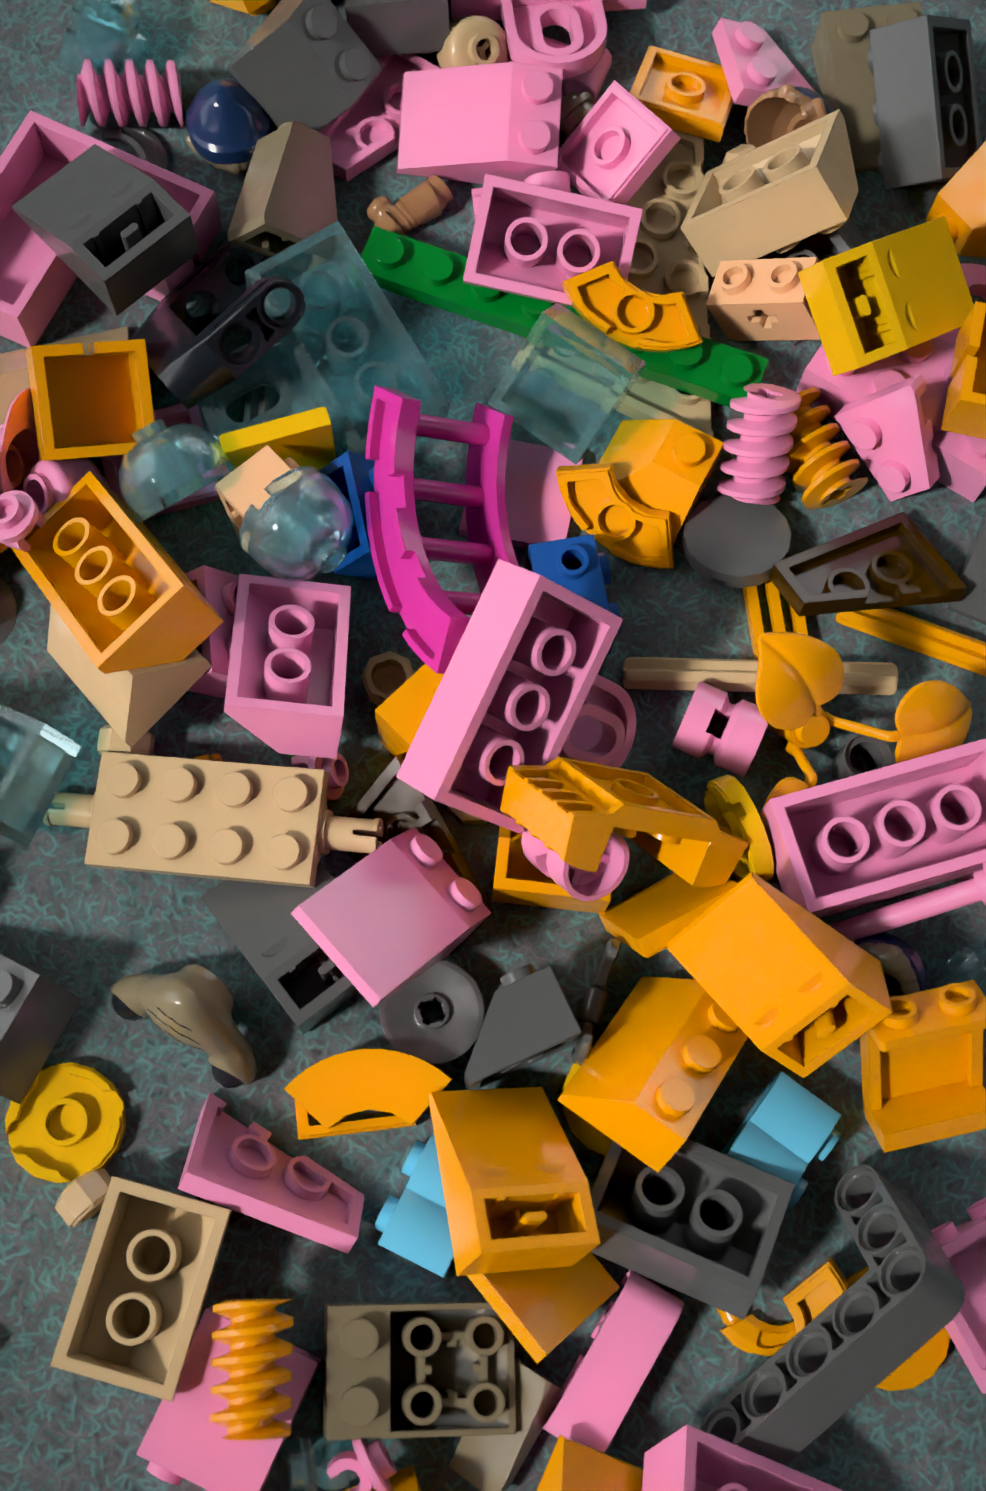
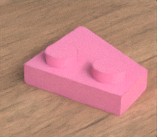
(893, 437)

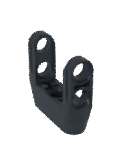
(189, 349)

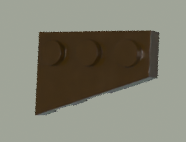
(868, 570)
(405, 808)

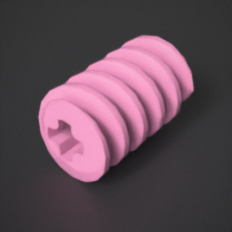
(129, 93)
(761, 444)

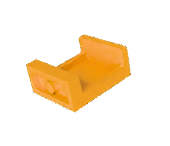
(926, 1067)

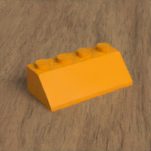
(115, 582)

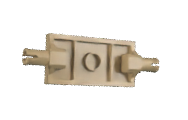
(211, 819)

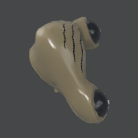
(192, 1010)

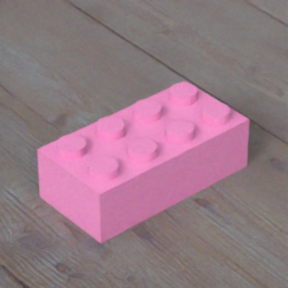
(881, 831)

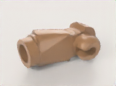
(413, 209)

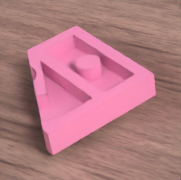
(752, 61)

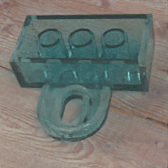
(335, 350)

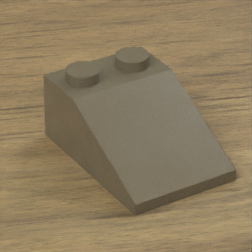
(844, 73)

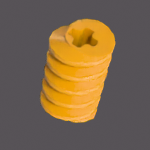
(817, 461)
(252, 1369)

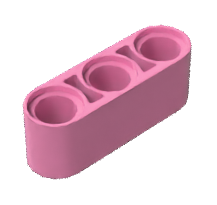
(616, 1364)

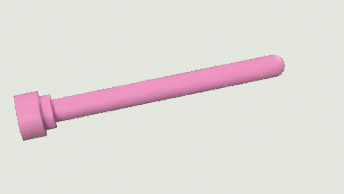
(915, 908)

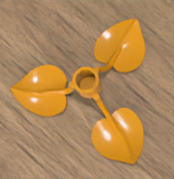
(804, 672)

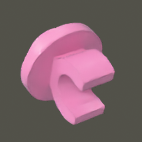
(17, 519)
(336, 768)
(369, 1461)

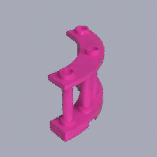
(399, 553)

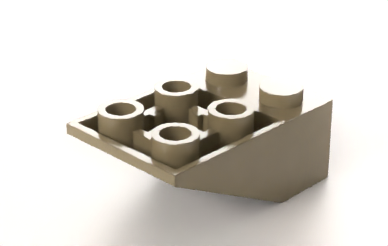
(416, 1371)

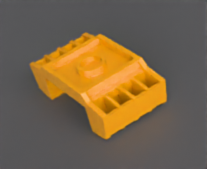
(581, 803)

